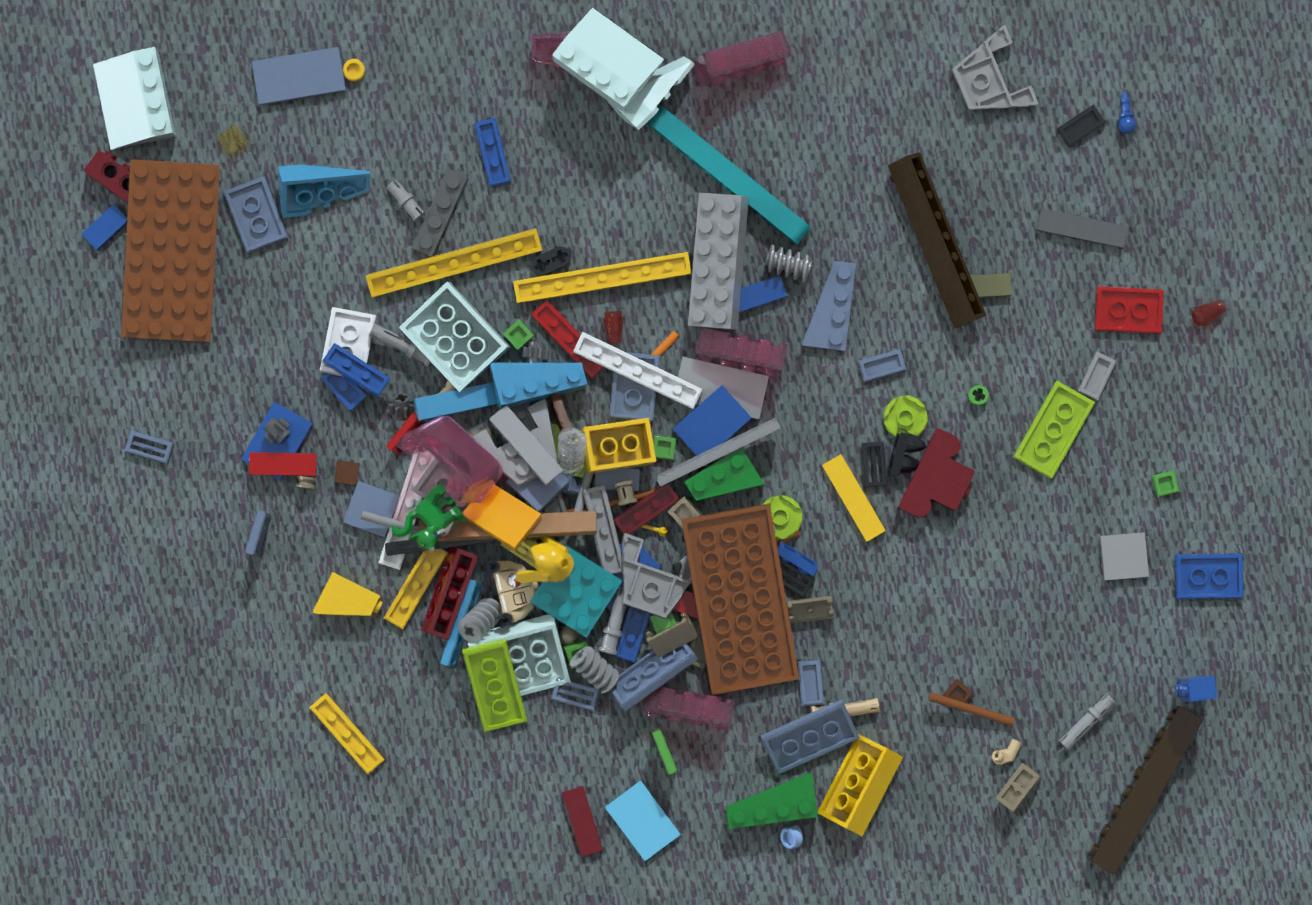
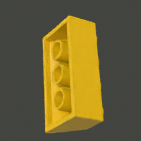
(860, 785)

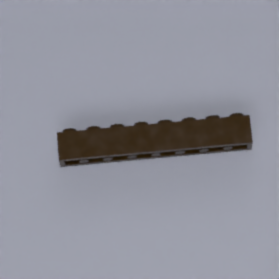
(937, 240)
(1145, 789)

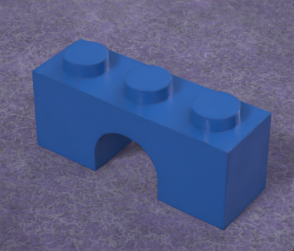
(1196, 688)

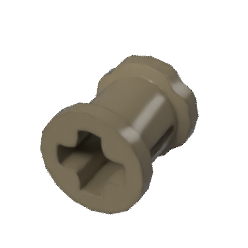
(625, 493)

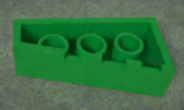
(779, 803)

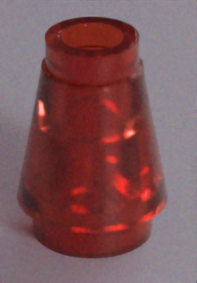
(1207, 312)
(613, 325)

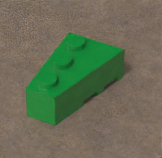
(724, 477)

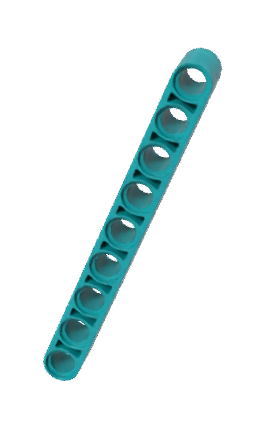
(728, 174)

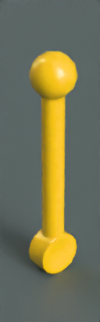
(661, 531)

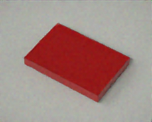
(1129, 310)

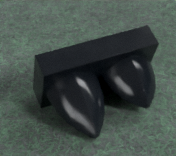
(904, 443)

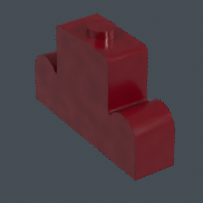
(937, 477)

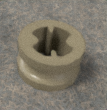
(306, 482)

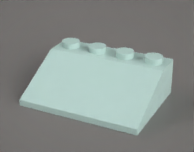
(607, 59)
(134, 98)
(454, 336)
(534, 653)

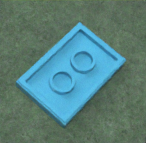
(642, 820)

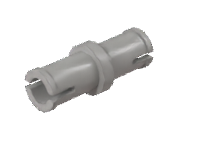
(405, 200)

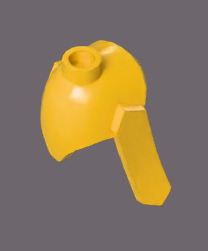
(552, 562)

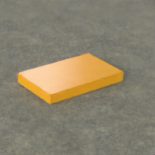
(503, 517)

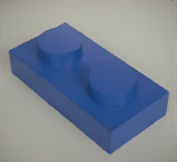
(345, 390)
(804, 564)

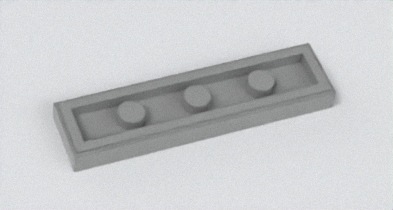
(526, 445)
(606, 537)

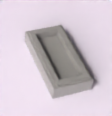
(1096, 376)

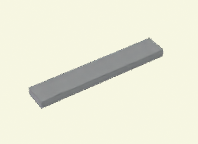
(718, 451)

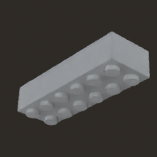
(718, 261)

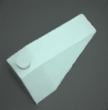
(655, 90)

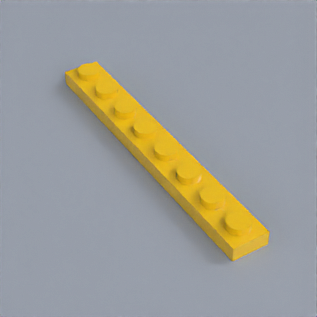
(453, 262)
(602, 277)

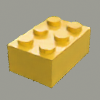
(618, 446)

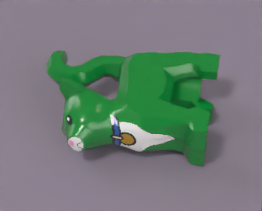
(431, 513)

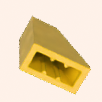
(347, 598)

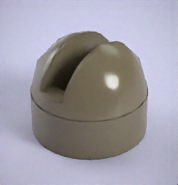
(568, 635)

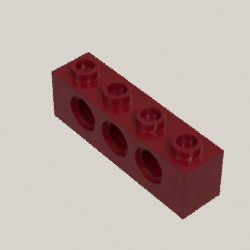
(98, 168)
(449, 593)

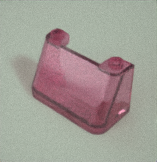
(472, 465)

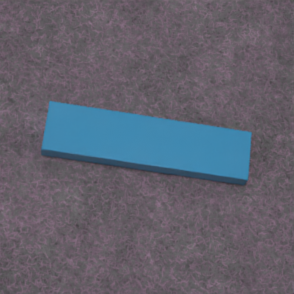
(455, 401)
(455, 639)

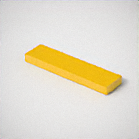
(853, 498)
(415, 587)
(347, 733)

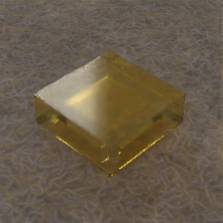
(232, 139)

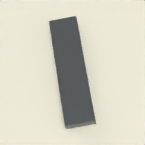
(1082, 228)

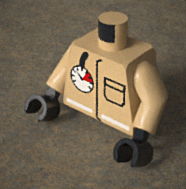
(512, 594)

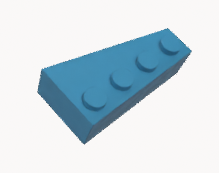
(532, 382)

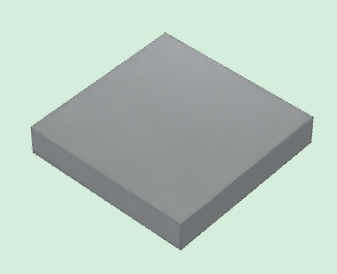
(1124, 556)

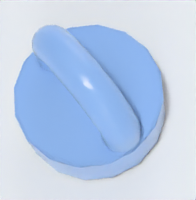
(791, 837)

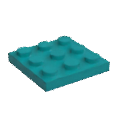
(580, 596)

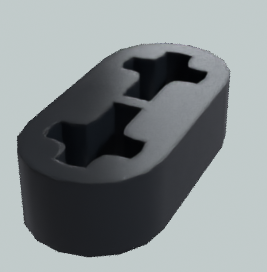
(554, 266)

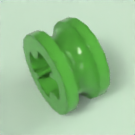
(984, 392)

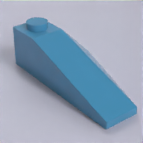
(311, 186)

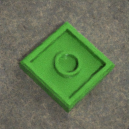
(665, 753)

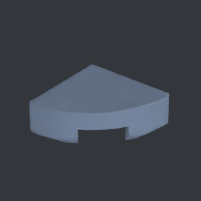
(572, 488)

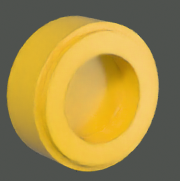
(353, 70)

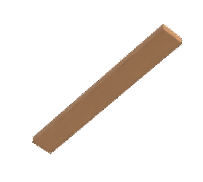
(549, 525)

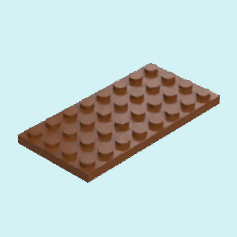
(170, 250)
(740, 599)

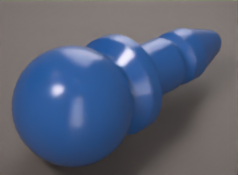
(1127, 123)

